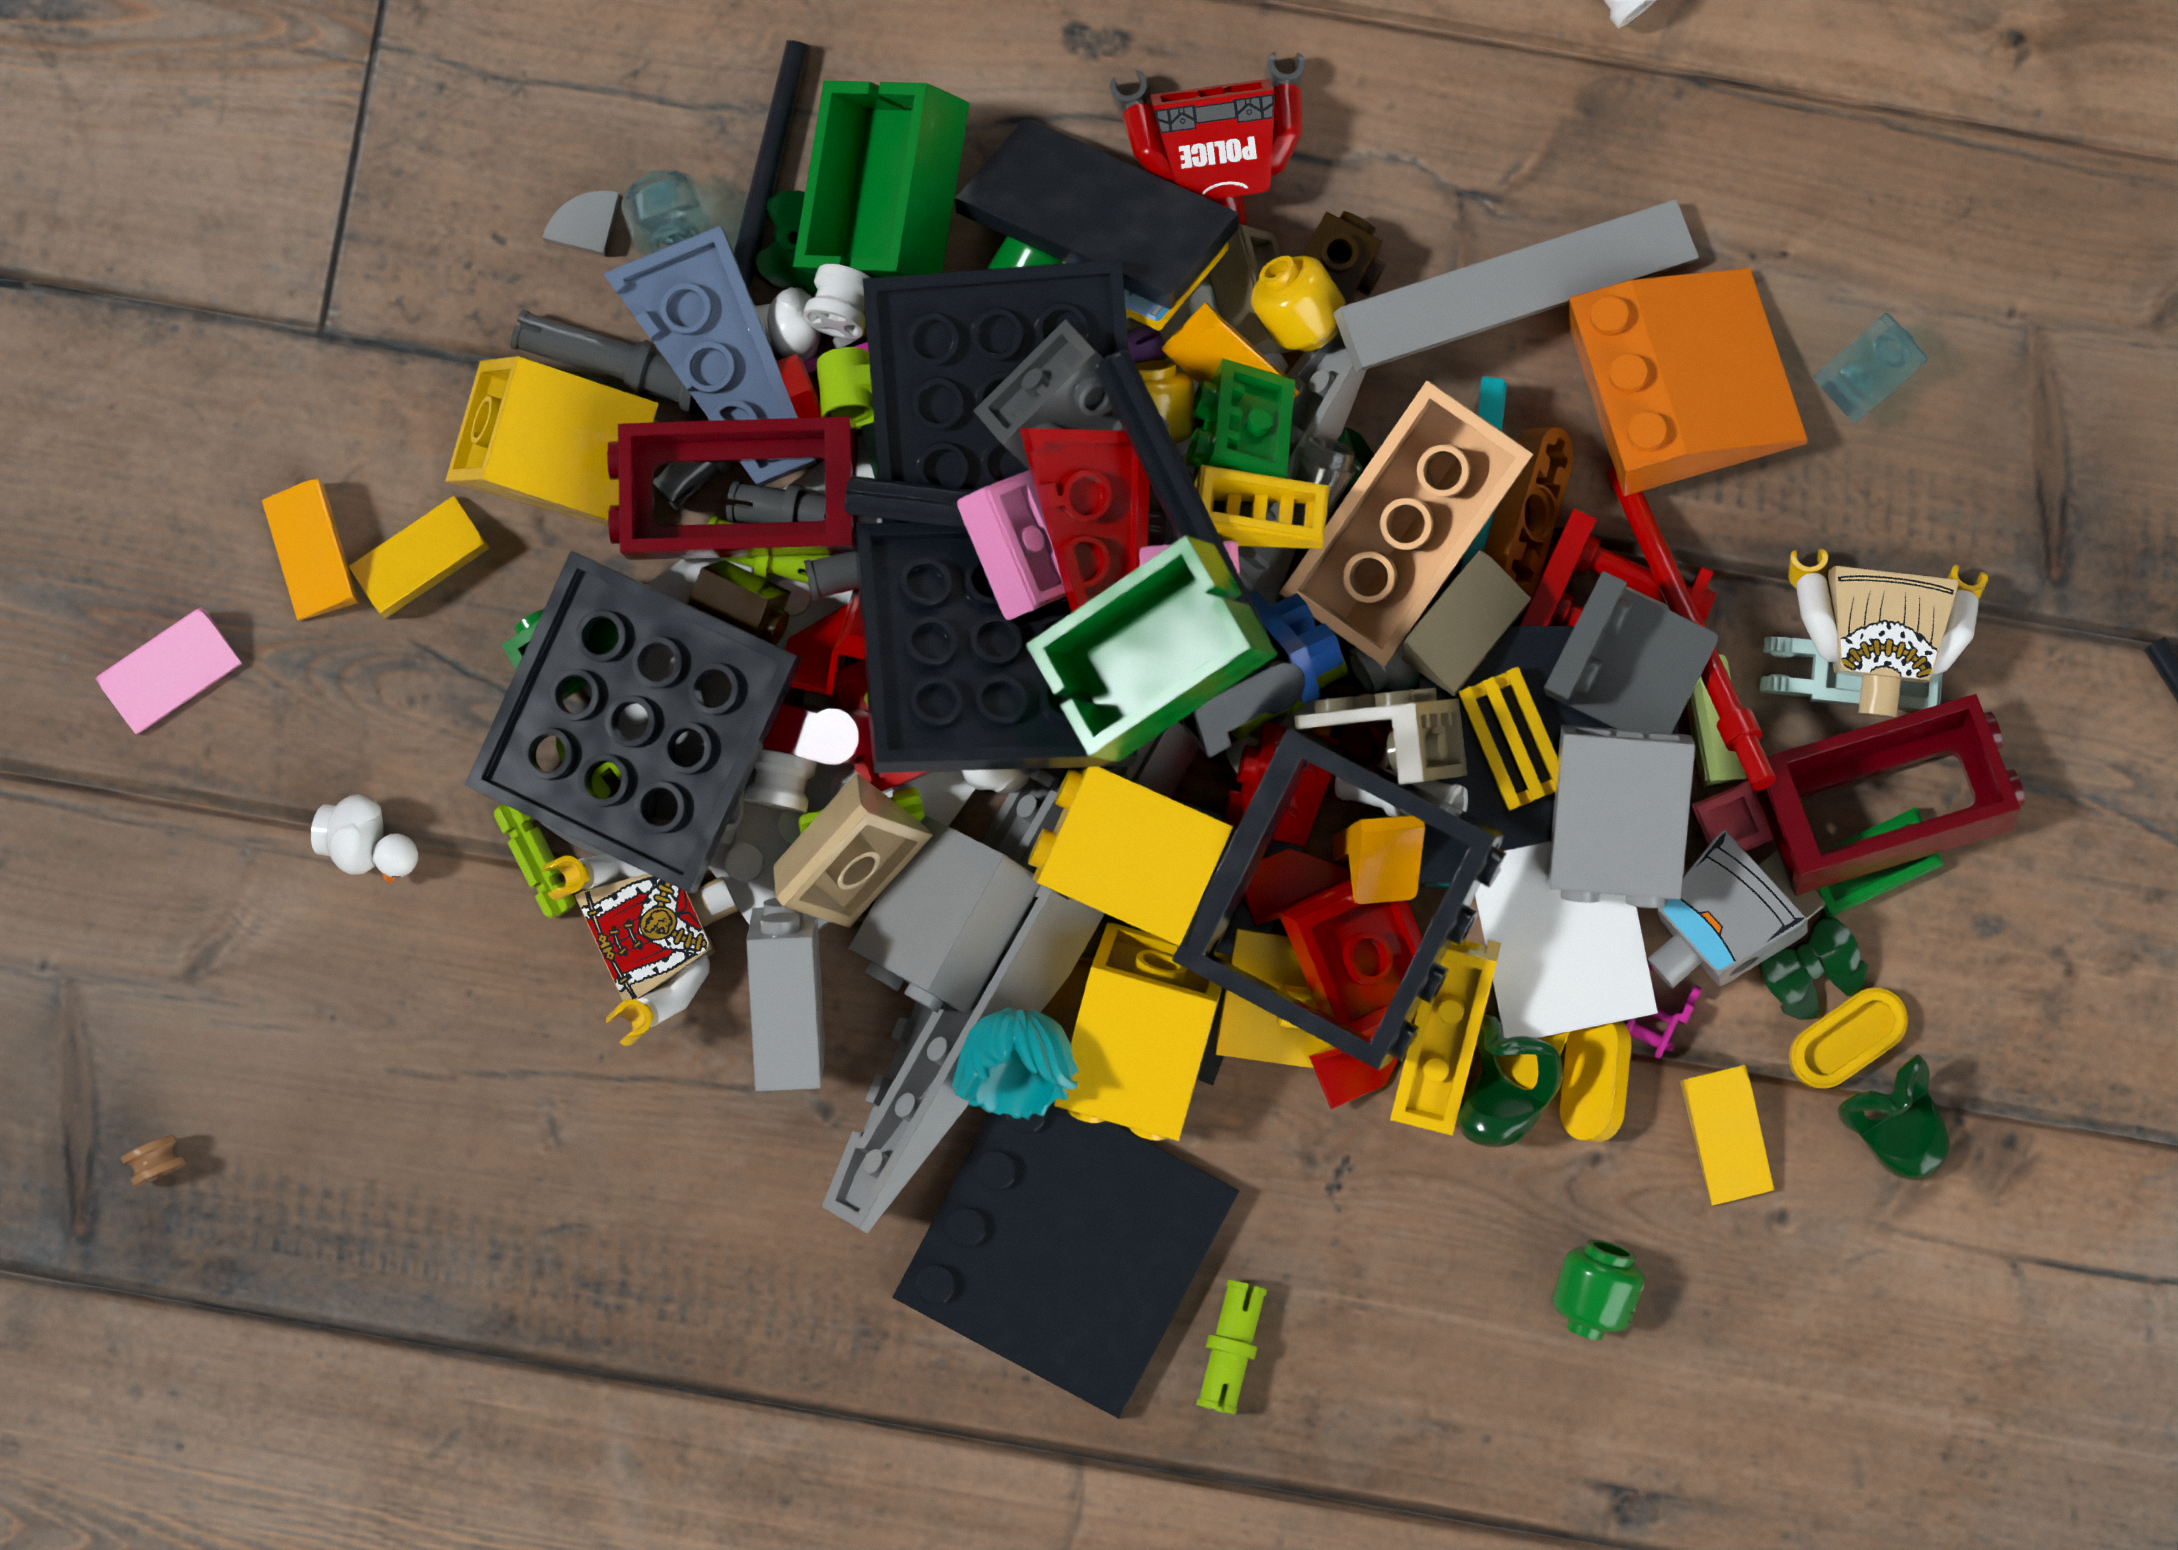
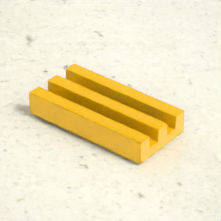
(1491, 688)

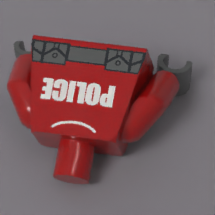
(1217, 137)

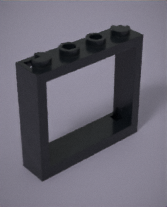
(1247, 849)

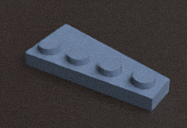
(710, 334)

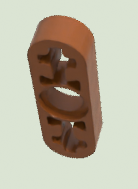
(1543, 482)

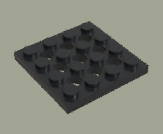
(731, 733)

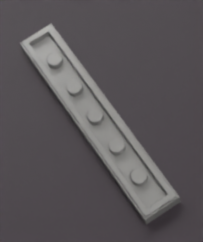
(1514, 285)

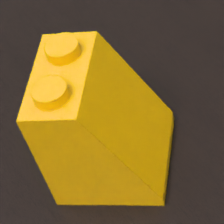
(543, 437)
(1129, 852)
(1140, 1035)

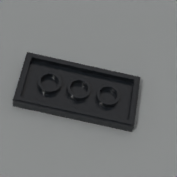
(1097, 208)

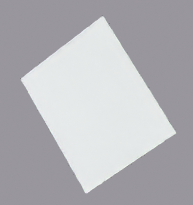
(1560, 958)

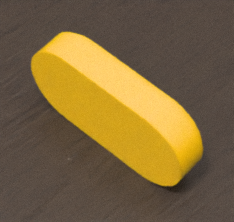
(1848, 1038)
(1595, 1081)

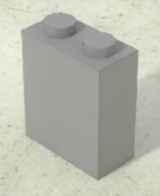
(1620, 815)
(945, 919)
(785, 998)

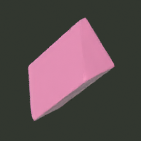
(1013, 544)
(168, 670)

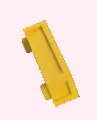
(1446, 1040)

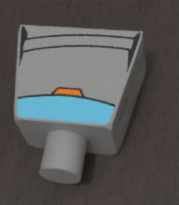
(1725, 918)

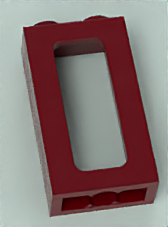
(648, 445)
(1947, 728)

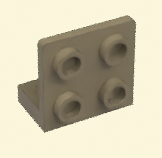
(1425, 732)

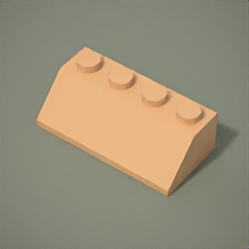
(1407, 522)

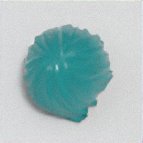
(1015, 1064)

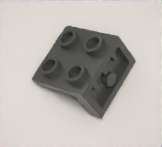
(1050, 391)
(1630, 660)

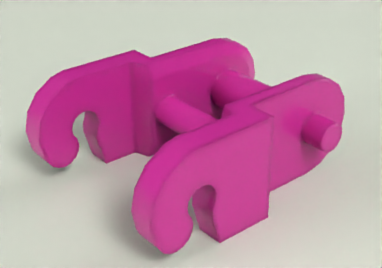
(1659, 1041)

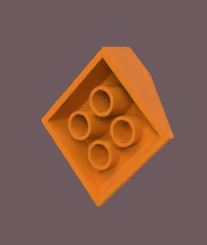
(1683, 375)

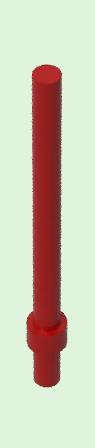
(1736, 724)

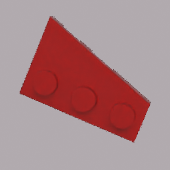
(1091, 504)

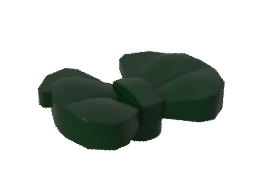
(775, 261)
(1828, 950)

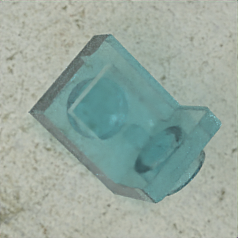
(1871, 368)

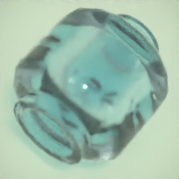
(663, 210)

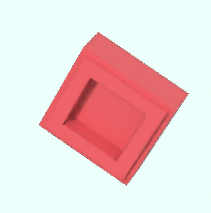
(1736, 812)

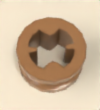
(153, 1160)

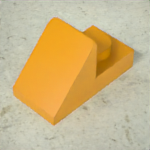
(1382, 857)

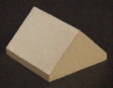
(848, 854)

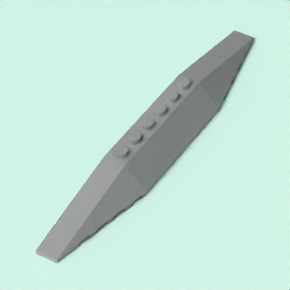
(916, 1095)

